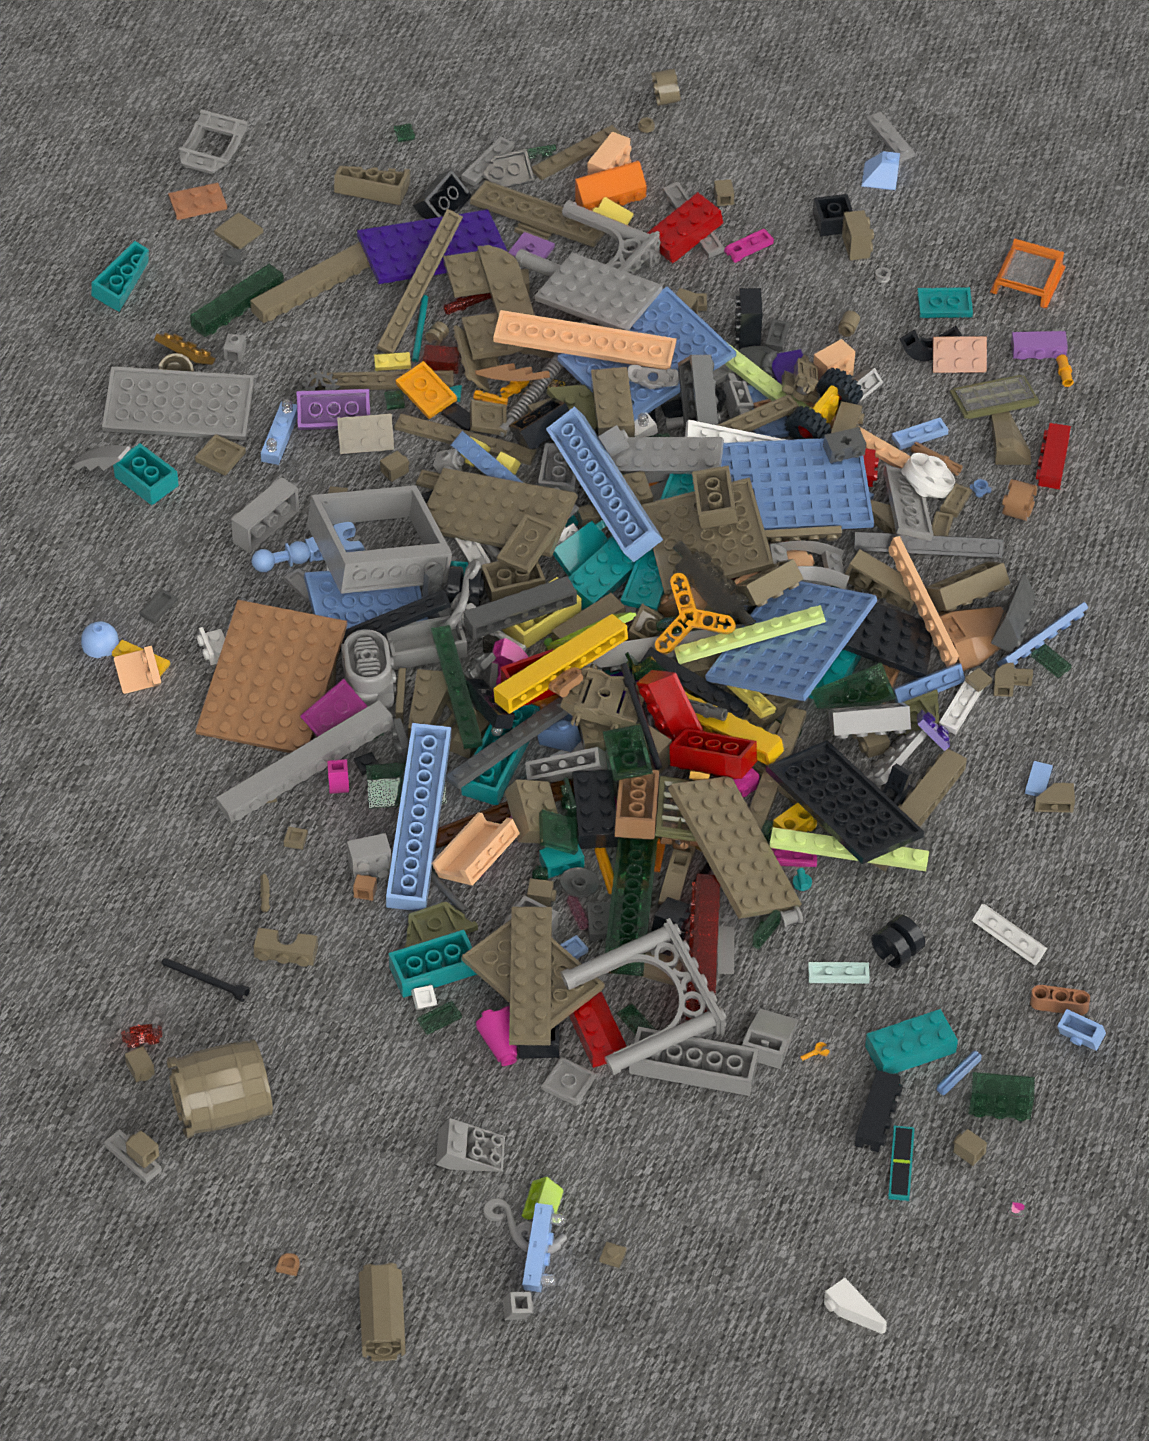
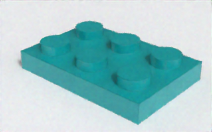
(945, 302)

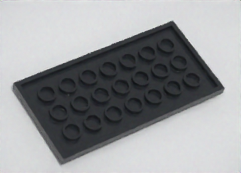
(845, 801)

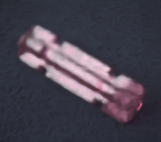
(578, 912)

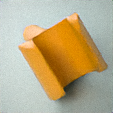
(817, 1050)

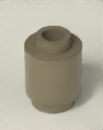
(848, 323)

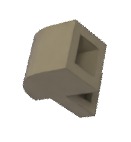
(1007, 677)

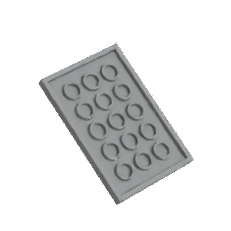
(598, 292)

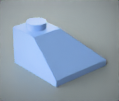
(881, 171)

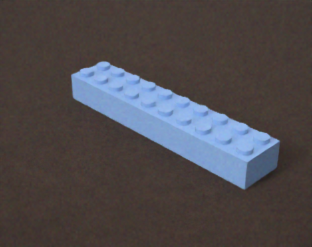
(604, 484)
(418, 817)

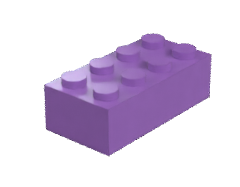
(323, 407)

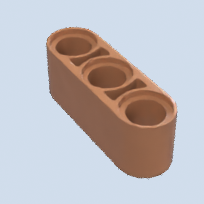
(1047, 999)

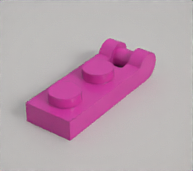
(749, 245)

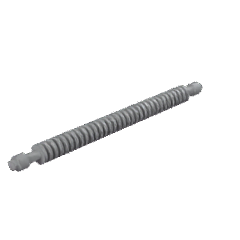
(534, 390)

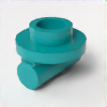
(801, 880)

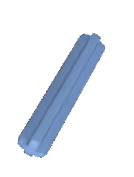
(959, 1072)

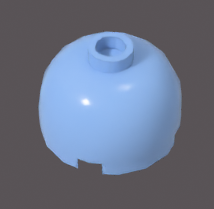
(99, 639)

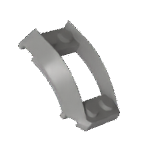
(215, 123)
(829, 575)

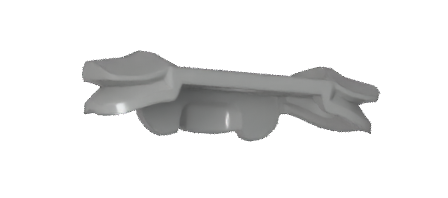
(665, 377)

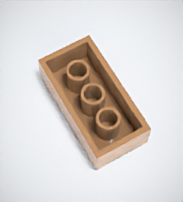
(637, 806)

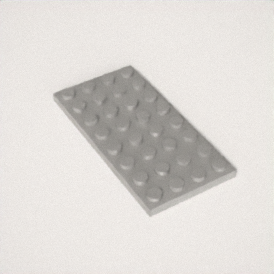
(178, 403)

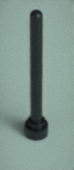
(237, 991)

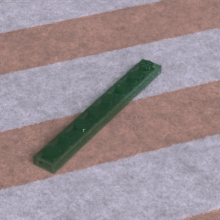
(456, 687)

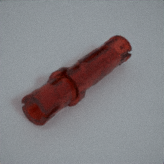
(463, 303)

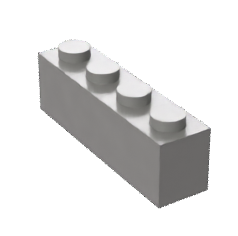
(561, 766)

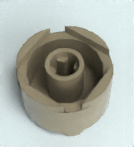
(666, 87)

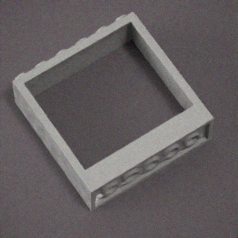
(378, 567)

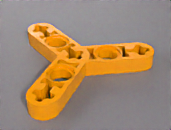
(698, 615)

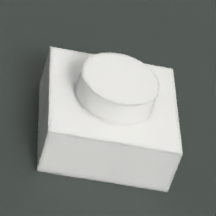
(424, 997)

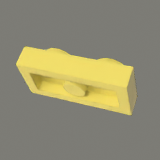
(392, 361)

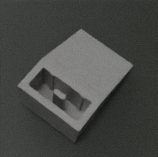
(772, 1036)
(469, 1148)

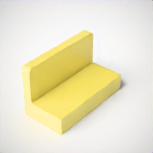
(614, 211)

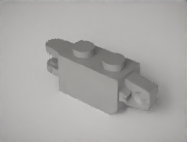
(738, 396)

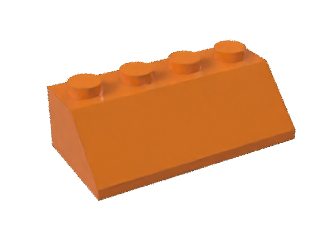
(618, 184)

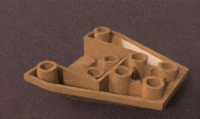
(972, 633)

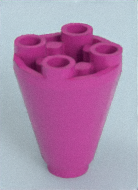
(495, 1032)

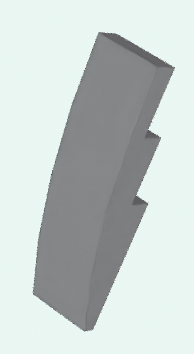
(102, 457)

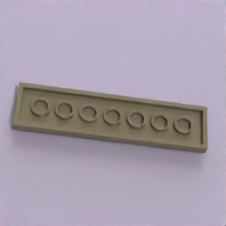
(533, 212)
(530, 976)

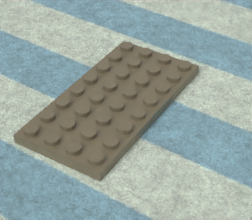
(491, 507)
(734, 846)

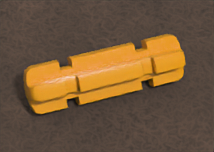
(489, 397)

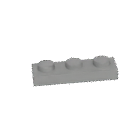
(117, 1145)

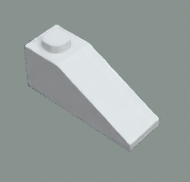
(851, 1305)

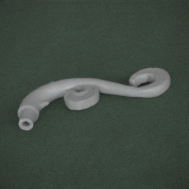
(461, 599)
(517, 1231)

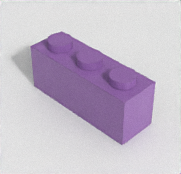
(1038, 344)

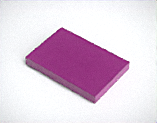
(333, 708)

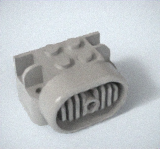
(369, 668)

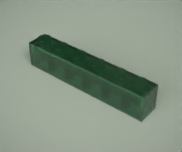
(235, 300)

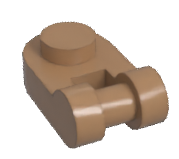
(566, 681)

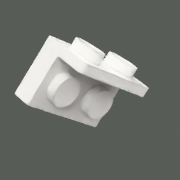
(212, 644)

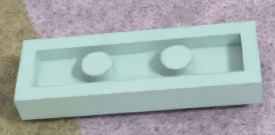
(838, 972)

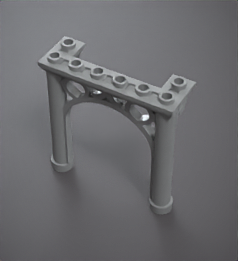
(645, 244)
(656, 942)

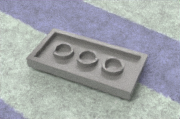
(896, 754)

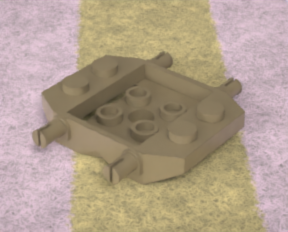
(597, 707)

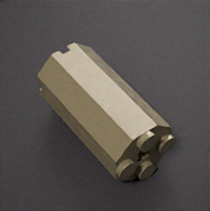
(382, 1312)

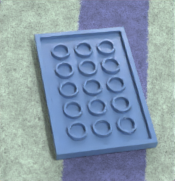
(354, 606)

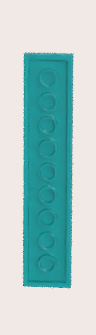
(645, 581)

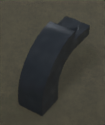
(922, 348)
(898, 784)

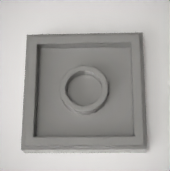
(568, 1081)

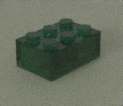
(1001, 1096)

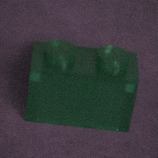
(627, 752)

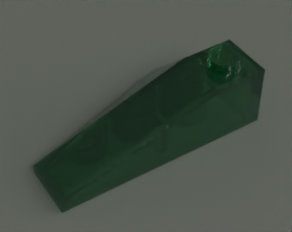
(862, 688)

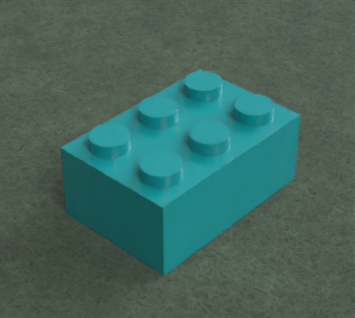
(146, 474)

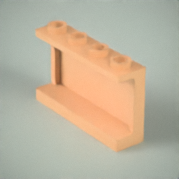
(474, 849)

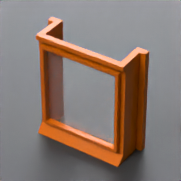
(1031, 270)

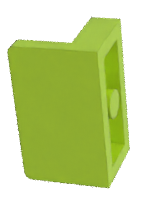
(542, 1192)

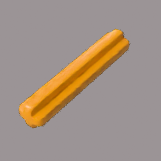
(606, 868)

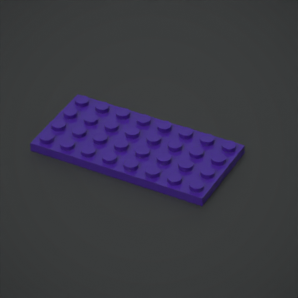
(398, 248)

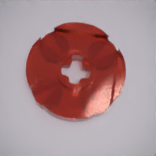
(142, 1034)

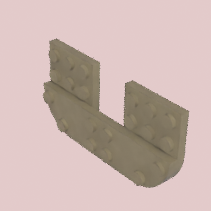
(490, 272)

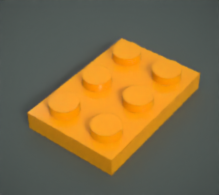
(426, 390)

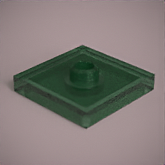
(558, 832)

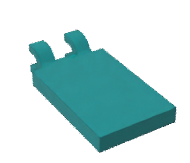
(580, 546)

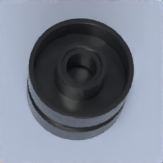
(455, 583)
(899, 938)

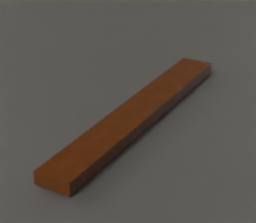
(493, 814)

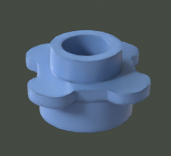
(980, 483)

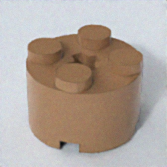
(1020, 499)

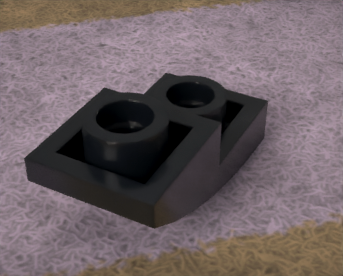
(672, 409)

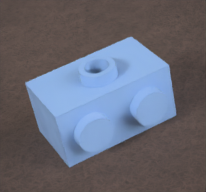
(1081, 1030)

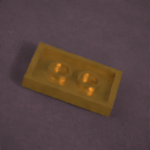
(187, 349)

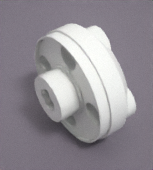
(928, 475)

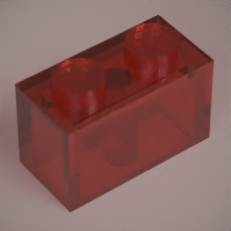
(442, 358)

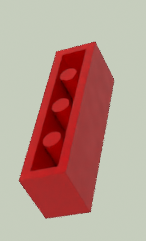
(1054, 455)

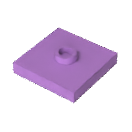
(532, 244)

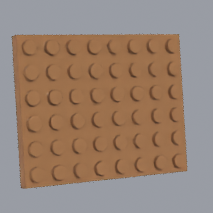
(269, 675)

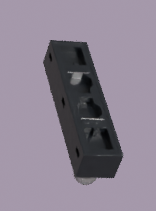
(483, 700)

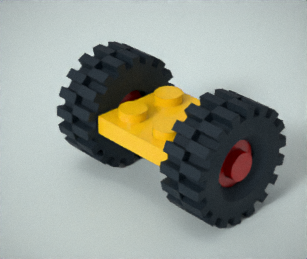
(815, 423)

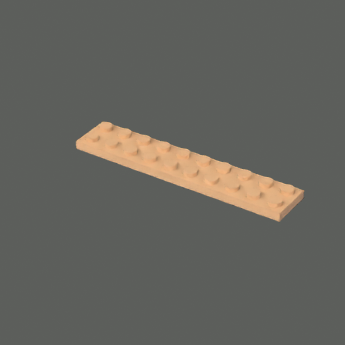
(584, 340)

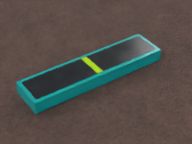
(901, 1163)

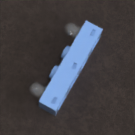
(279, 432)
(539, 1242)

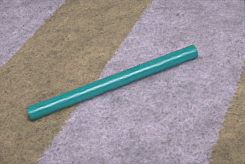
(420, 328)

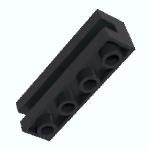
(878, 1110)

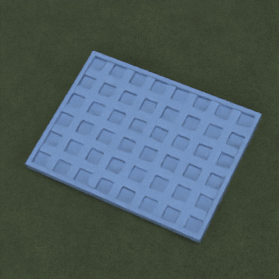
(800, 485)
(796, 660)

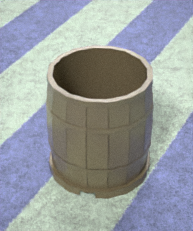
(220, 1087)

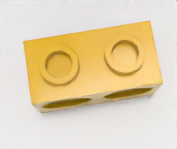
(795, 819)

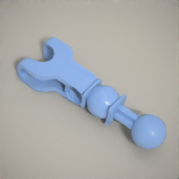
(300, 552)

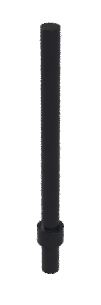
(629, 682)

